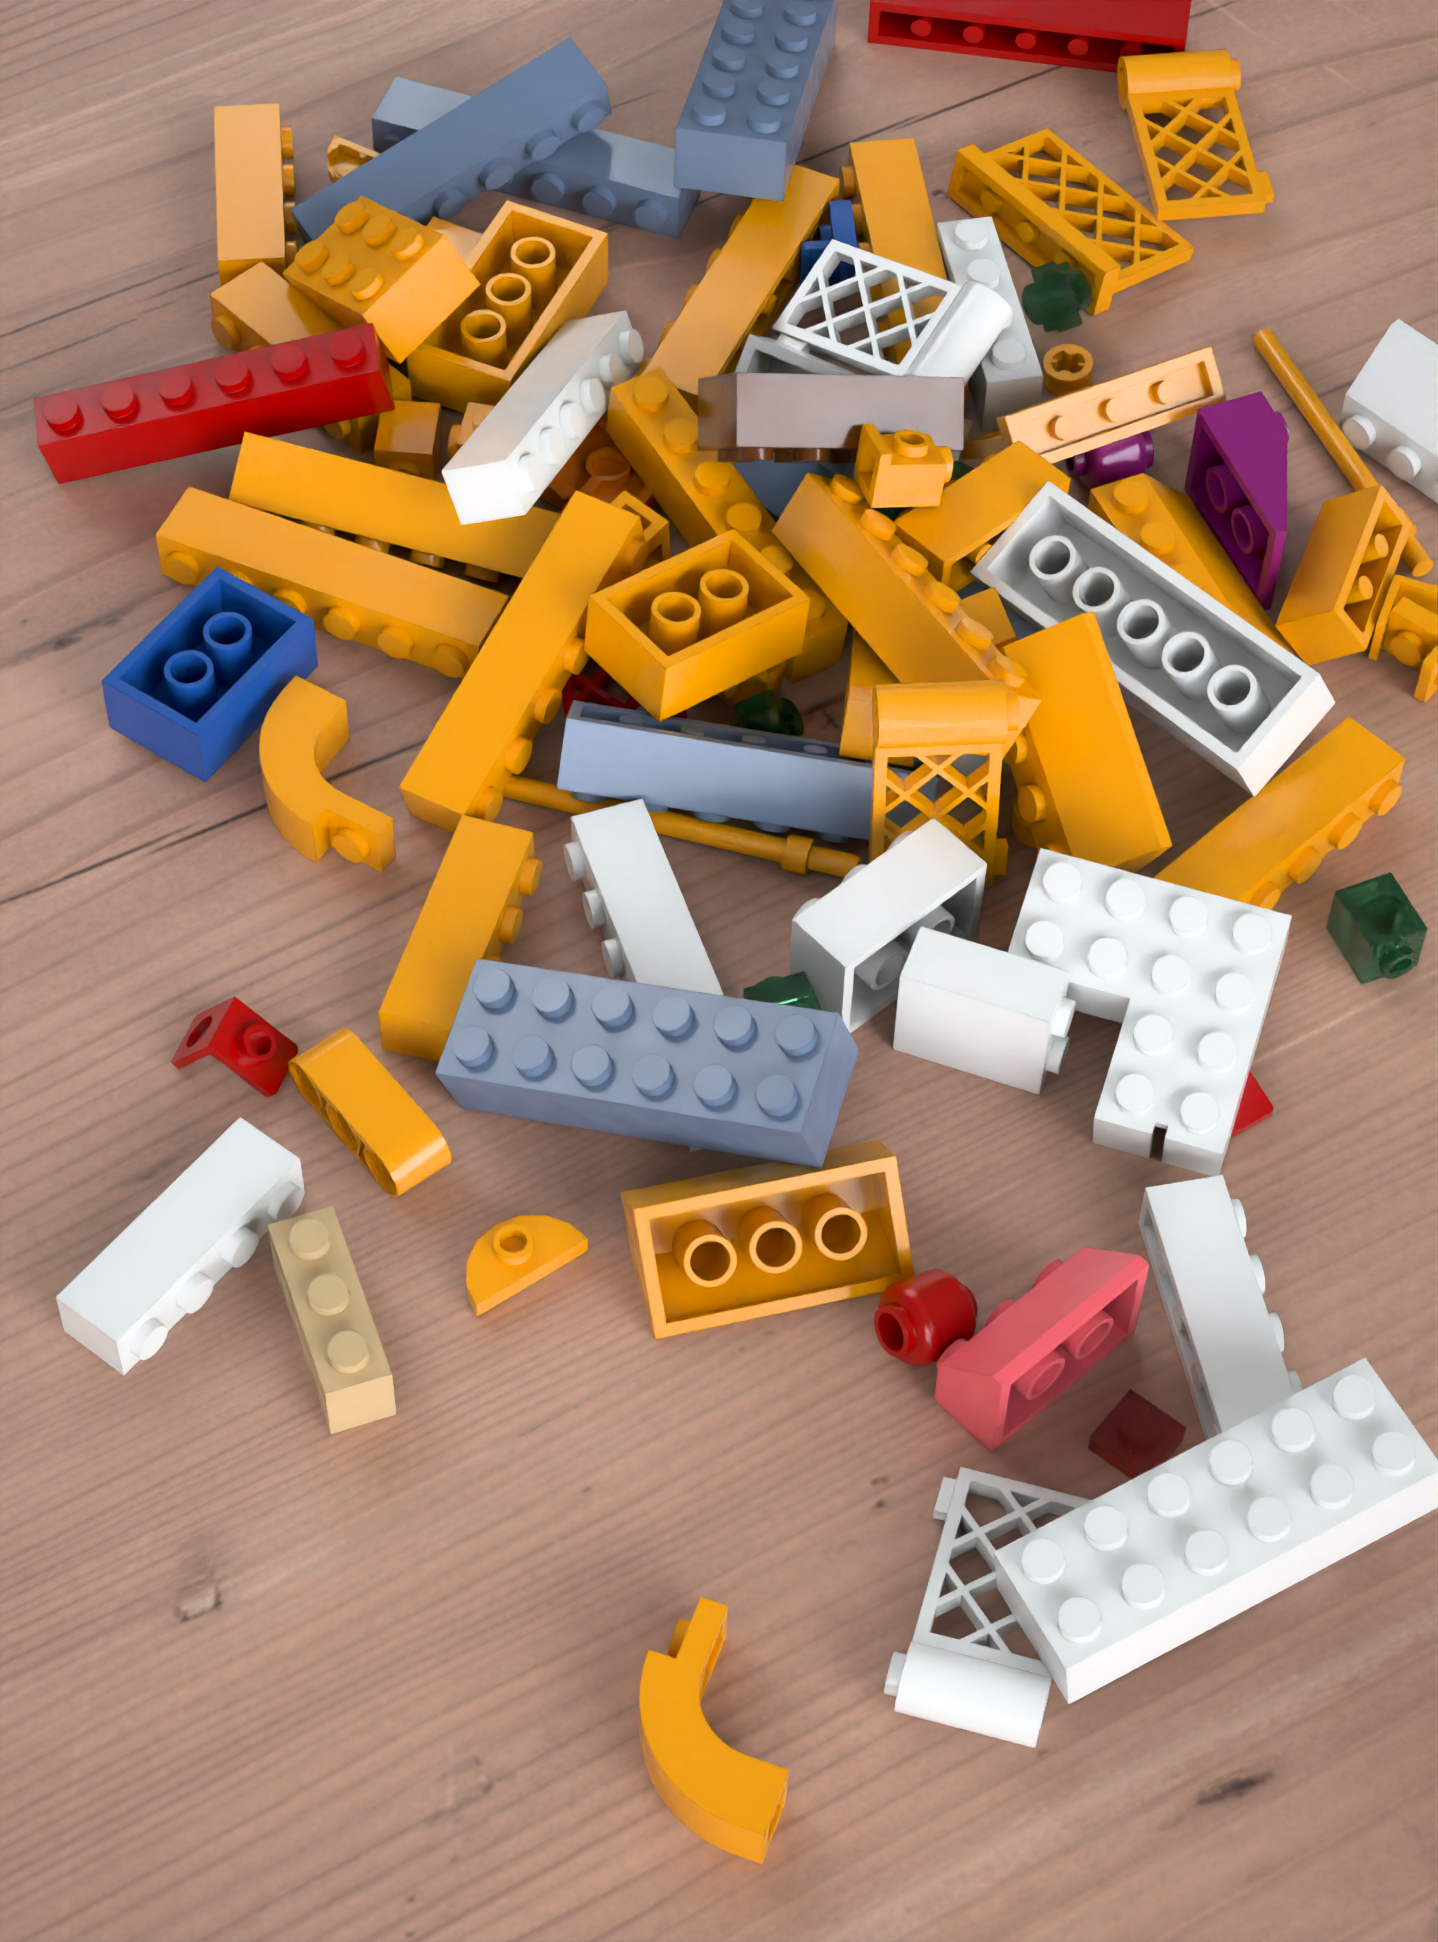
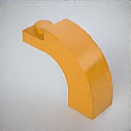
(295, 746)
(700, 1778)

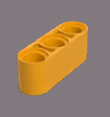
(369, 1112)

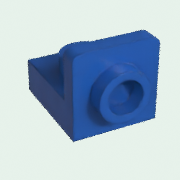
(840, 228)

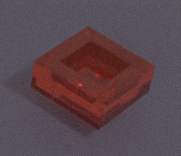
(1136, 1436)

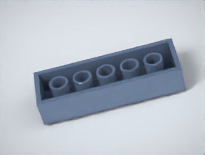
(754, 96)
(649, 1062)

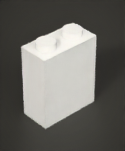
(983, 1011)

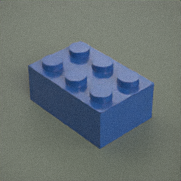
(209, 673)

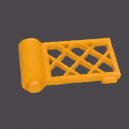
(1179, 88)
(937, 727)

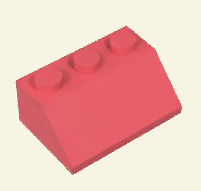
(1041, 1343)

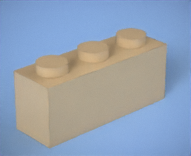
(332, 1320)

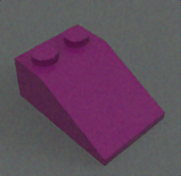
(1241, 485)

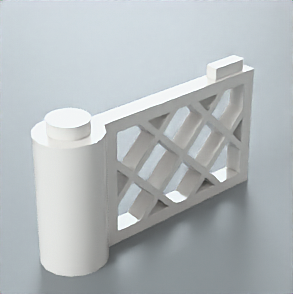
(943, 342)
(963, 1679)

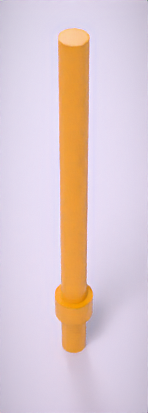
(1331, 435)
(795, 853)

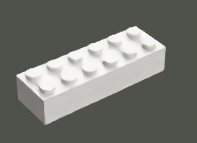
(1169, 642)
(1217, 1529)

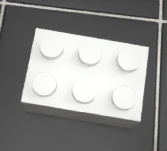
(865, 927)

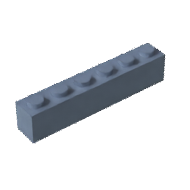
(473, 144)
(588, 174)
(723, 772)

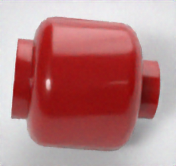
(924, 1316)

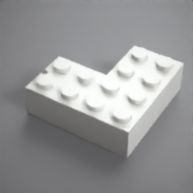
(1181, 977)

